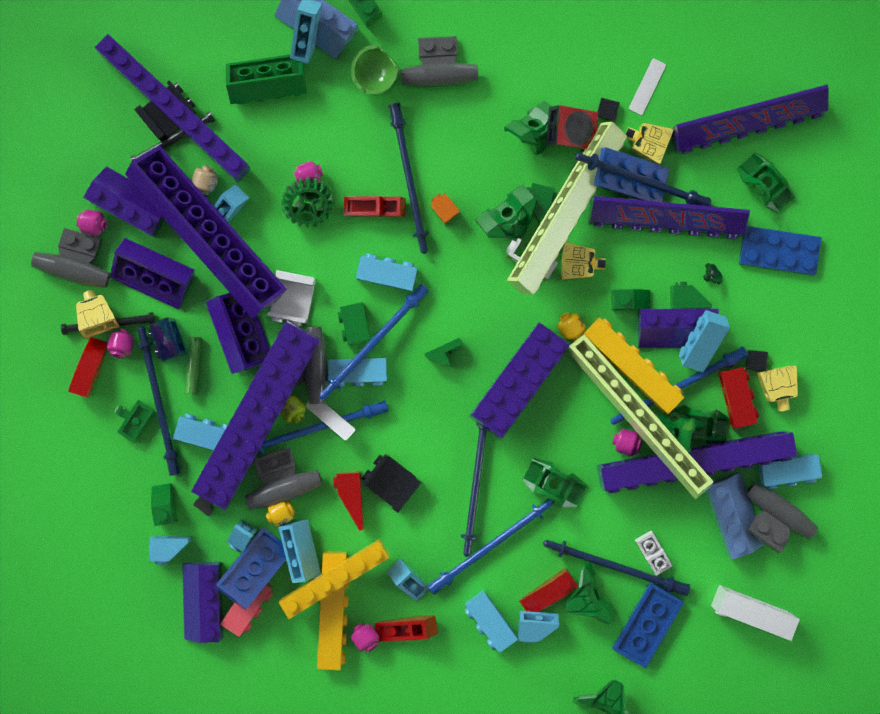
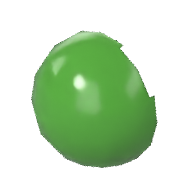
(374, 70)

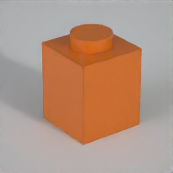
(444, 208)

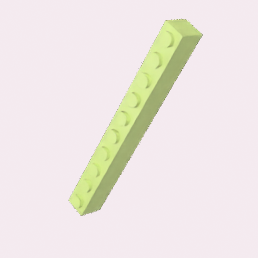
(562, 214)
(640, 417)

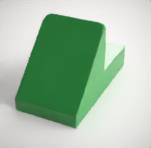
(439, 353)

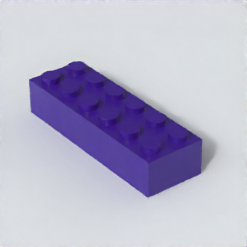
(519, 380)

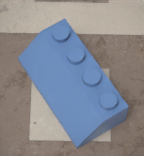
(334, 27)
(733, 515)

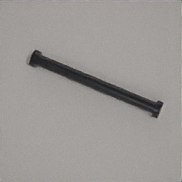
(175, 137)
(121, 321)

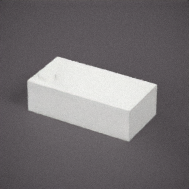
(755, 612)

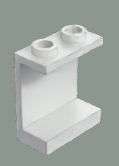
(511, 249)
(296, 300)

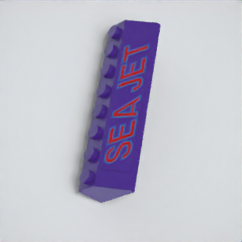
(751, 119)
(668, 216)

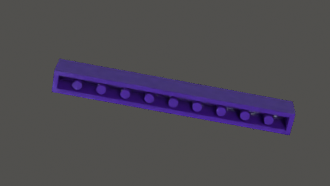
(172, 108)

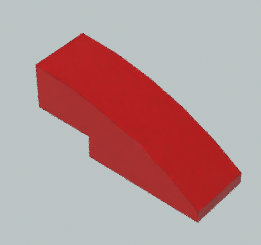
(374, 206)
(88, 367)

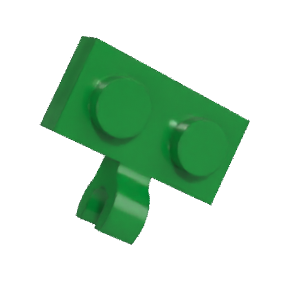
(134, 420)

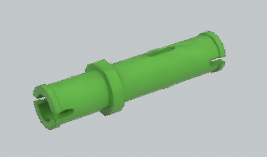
(193, 365)

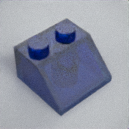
(167, 339)

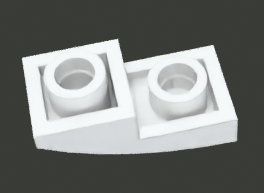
(653, 552)

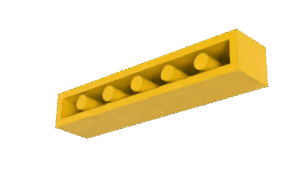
(633, 366)
(334, 578)
(332, 620)

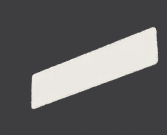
(647, 86)
(332, 419)

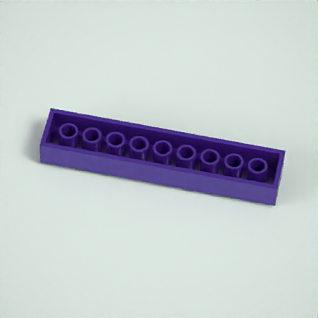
(205, 231)
(256, 415)
(710, 457)

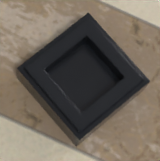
(608, 109)
(757, 360)

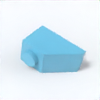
(231, 202)
(241, 536)
(165, 548)
(407, 579)
(536, 625)

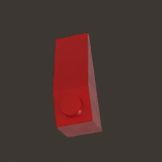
(350, 492)
(549, 592)
(407, 628)

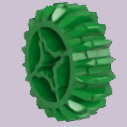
(310, 192)

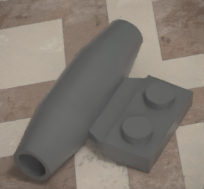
(438, 65)
(74, 261)
(316, 370)
(280, 480)
(777, 518)

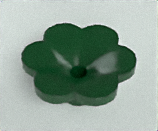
(712, 274)

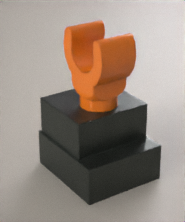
(204, 505)

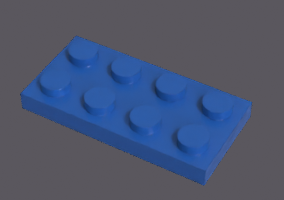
(626, 186)
(780, 250)
(253, 569)
(647, 625)

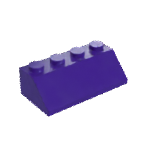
(124, 200)
(151, 273)
(667, 326)
(238, 333)
(202, 602)

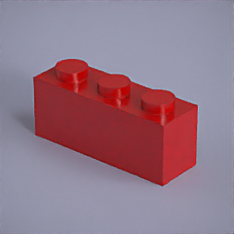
(738, 397)

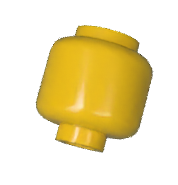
(571, 326)
(280, 513)

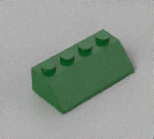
(264, 79)

